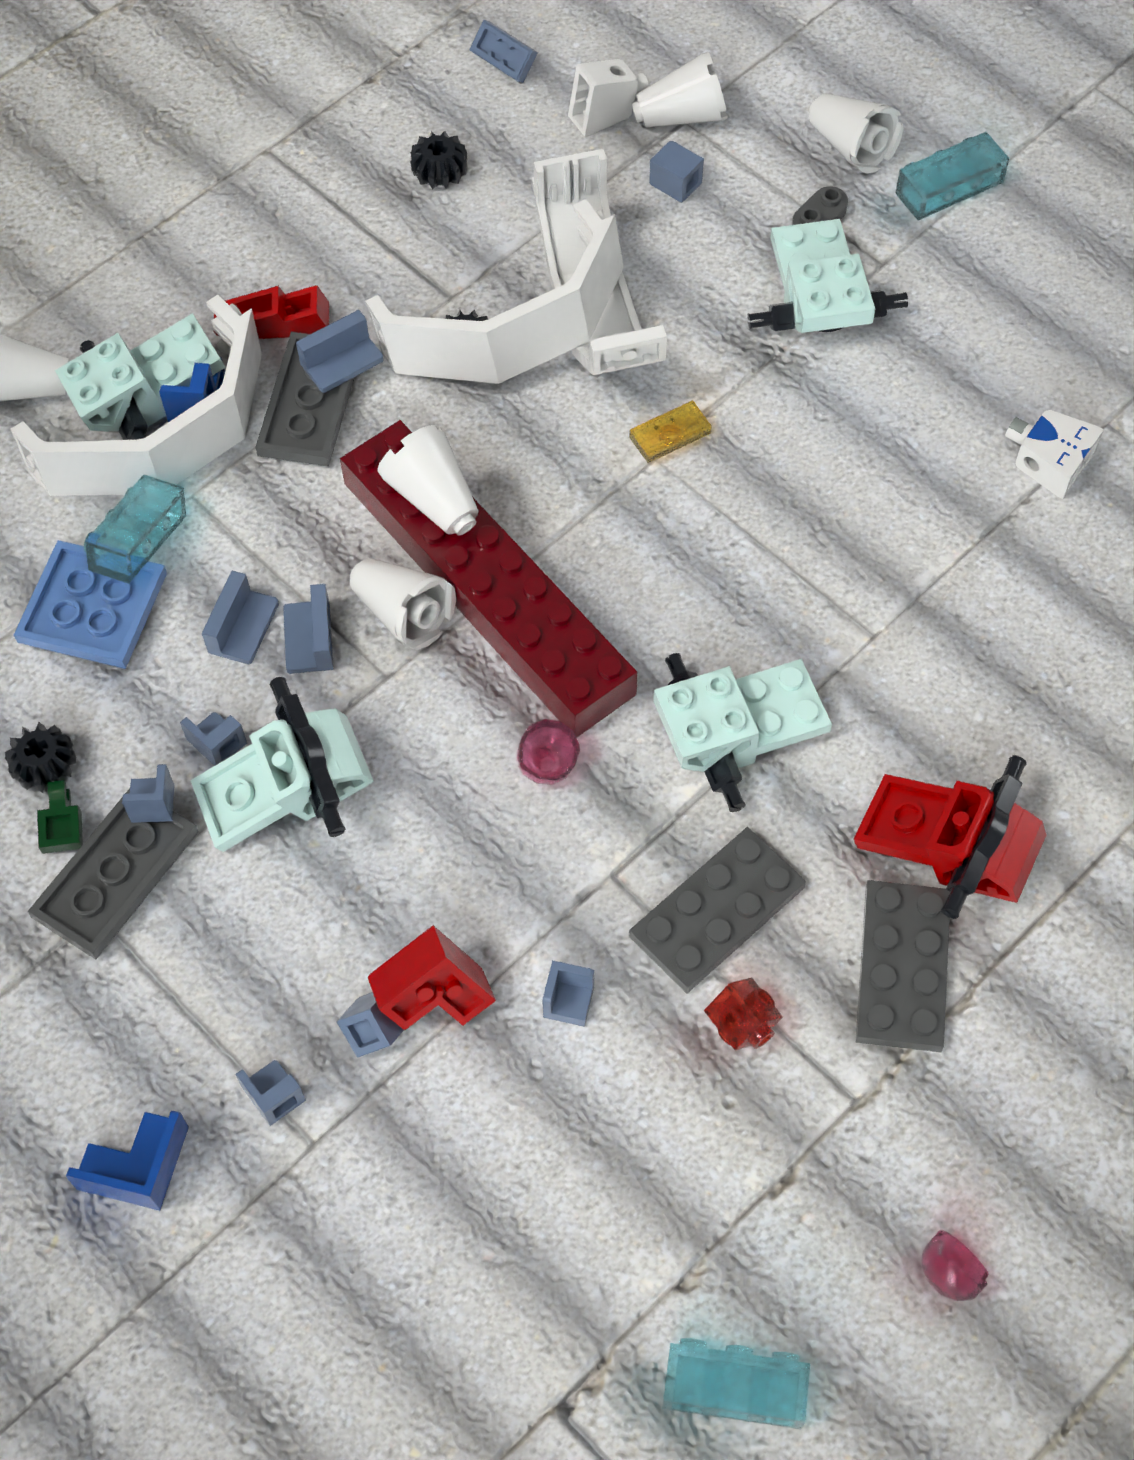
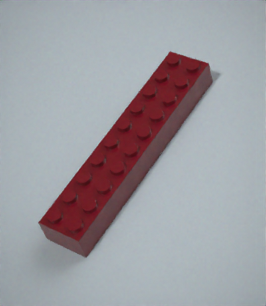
(502, 596)

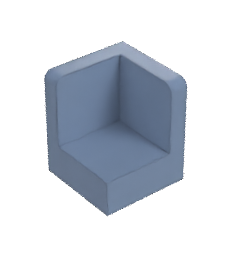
(676, 171)
(215, 737)
(150, 798)
(568, 993)
(367, 1026)
(272, 1091)

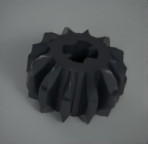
(438, 160)
(40, 757)

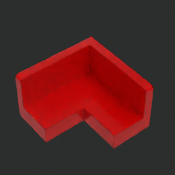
(428, 975)

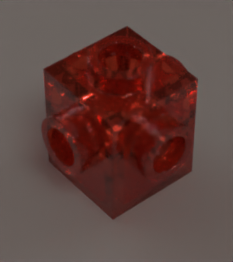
(744, 1014)

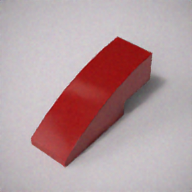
(282, 313)

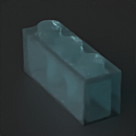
(951, 175)
(135, 528)
(736, 1384)

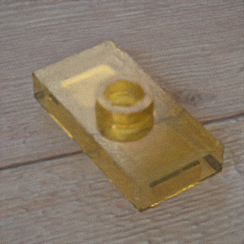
(670, 431)

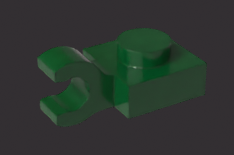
(60, 824)

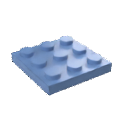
(86, 611)

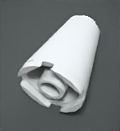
(683, 96)
(858, 129)
(28, 371)
(431, 480)
(404, 600)

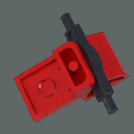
(965, 832)

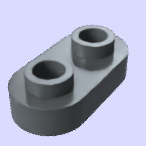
(824, 205)

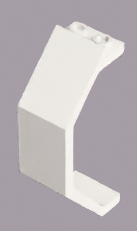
(618, 335)
(518, 337)
(173, 449)

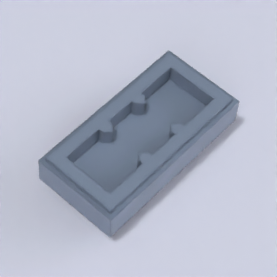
(503, 51)

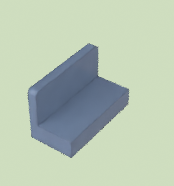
(338, 352)
(238, 620)
(308, 633)

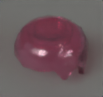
(547, 752)
(953, 1268)

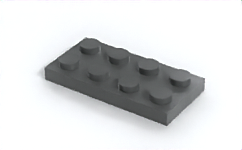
(299, 417)
(110, 878)
(717, 909)
(903, 967)

